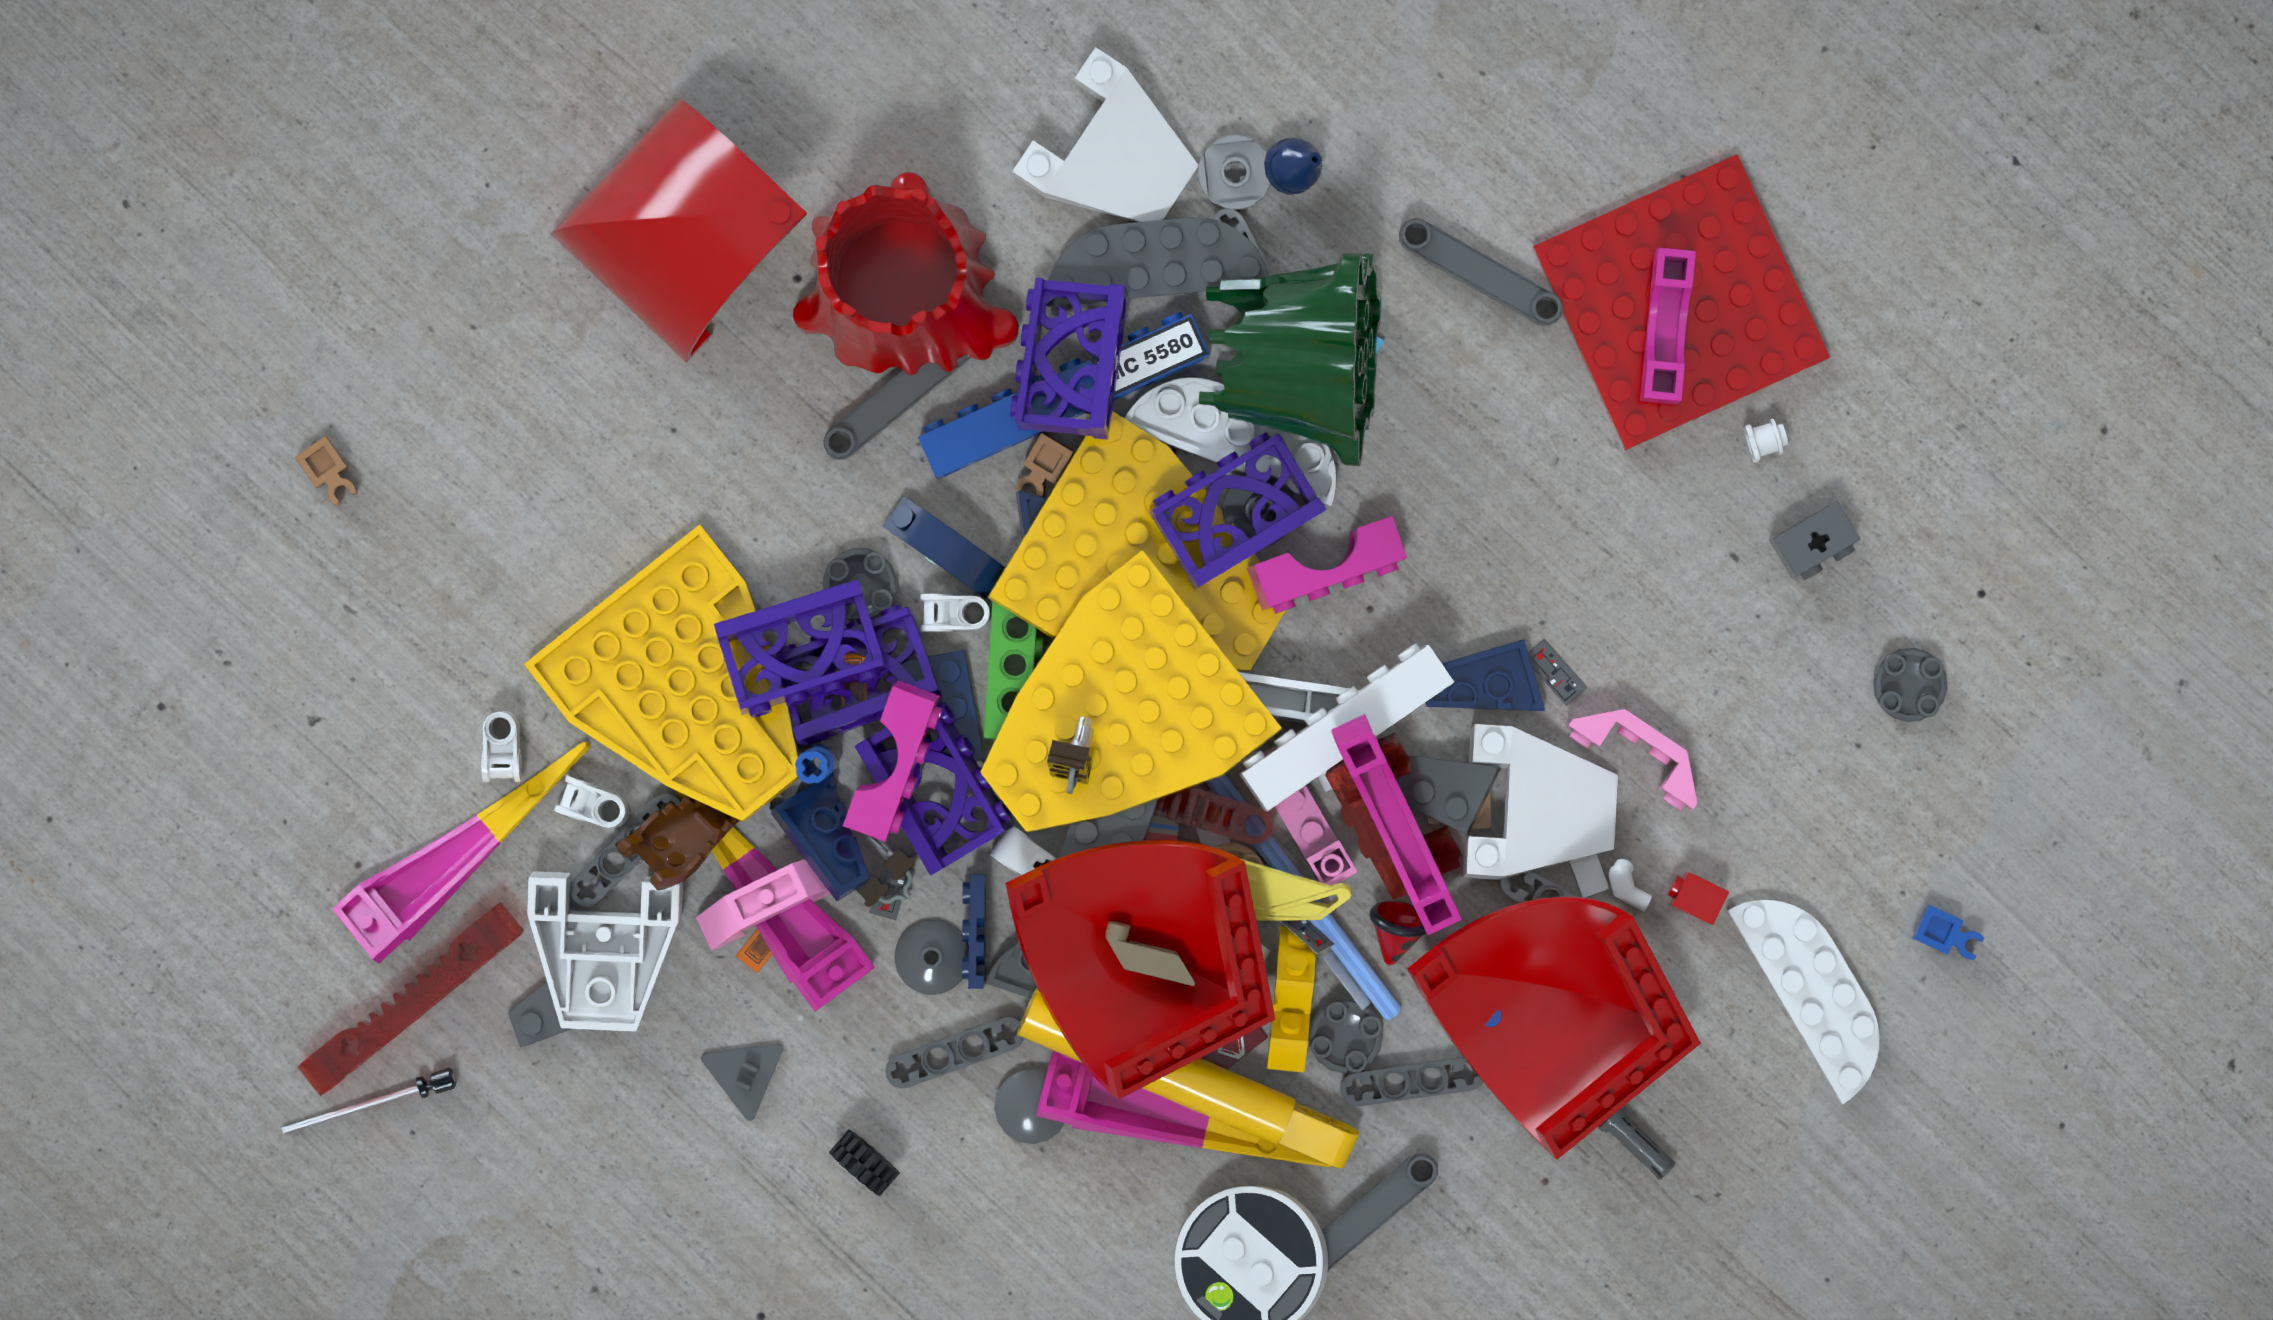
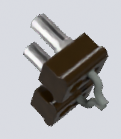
(1074, 759)
(898, 864)

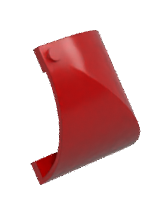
(679, 226)
(1173, 897)
(1578, 1007)

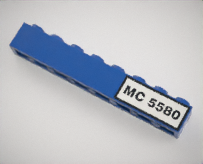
(991, 429)

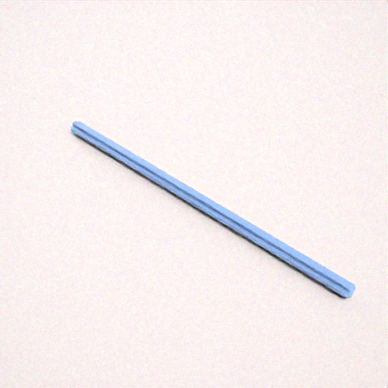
(1343, 947)

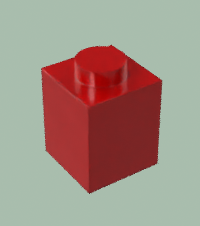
(1697, 897)

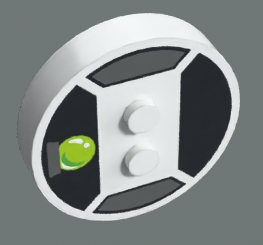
(1251, 1256)

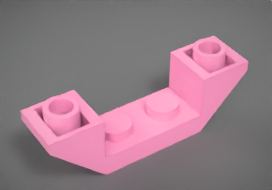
(1678, 783)
(1315, 837)
(759, 901)

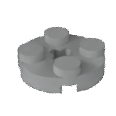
(1221, 189)

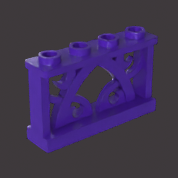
(1096, 401)
(1287, 512)
(827, 603)
(829, 722)
(930, 838)

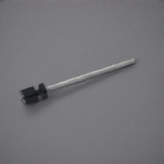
(439, 1081)

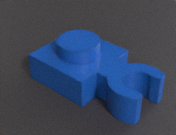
(1942, 932)

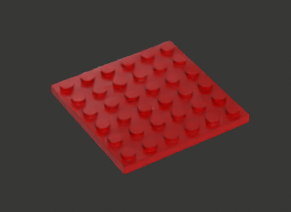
(1743, 309)

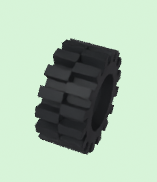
(864, 1162)

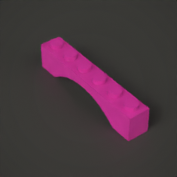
(1396, 824)

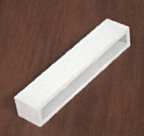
(1291, 698)
(1313, 750)

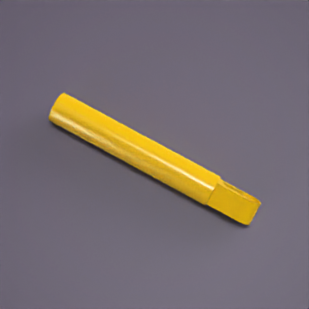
(1224, 1097)

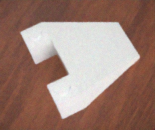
(1125, 158)
(1553, 805)
(597, 960)

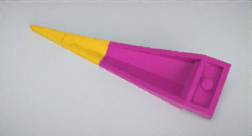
(409, 893)
(803, 939)
(1078, 1099)

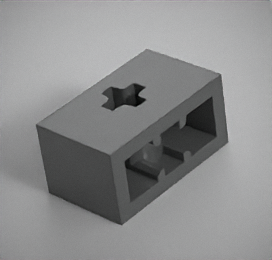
(1832, 525)

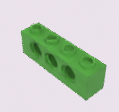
(998, 681)

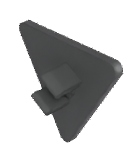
(744, 1074)

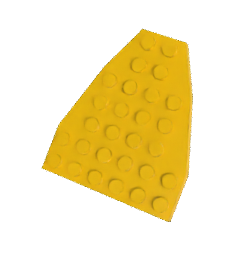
(1102, 520)
(656, 687)
(1158, 701)

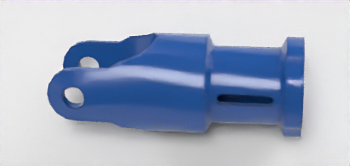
(808, 771)

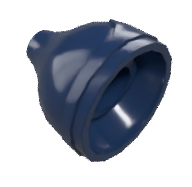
(1292, 165)

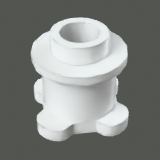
(1765, 439)

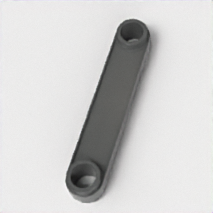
(1480, 272)
(887, 406)
(1375, 1208)

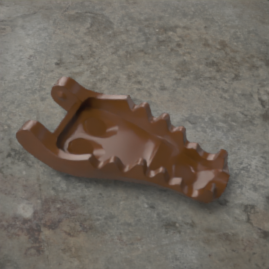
(677, 840)

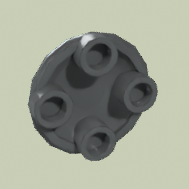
(874, 575)
(1910, 684)
(1345, 1036)
(1017, 1108)

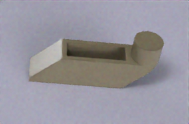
(1146, 958)

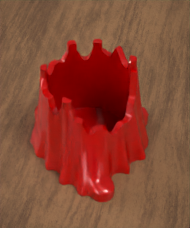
(902, 282)

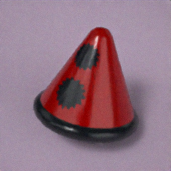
(1396, 928)

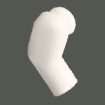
(1623, 885)

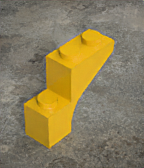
(1291, 1003)

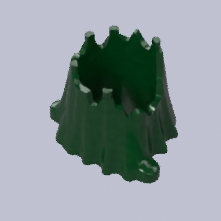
(1303, 352)

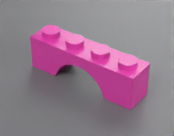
(1667, 326)
(1369, 549)
(908, 718)

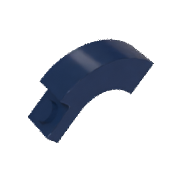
(944, 547)

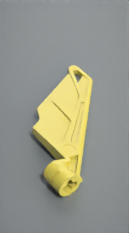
(1289, 896)

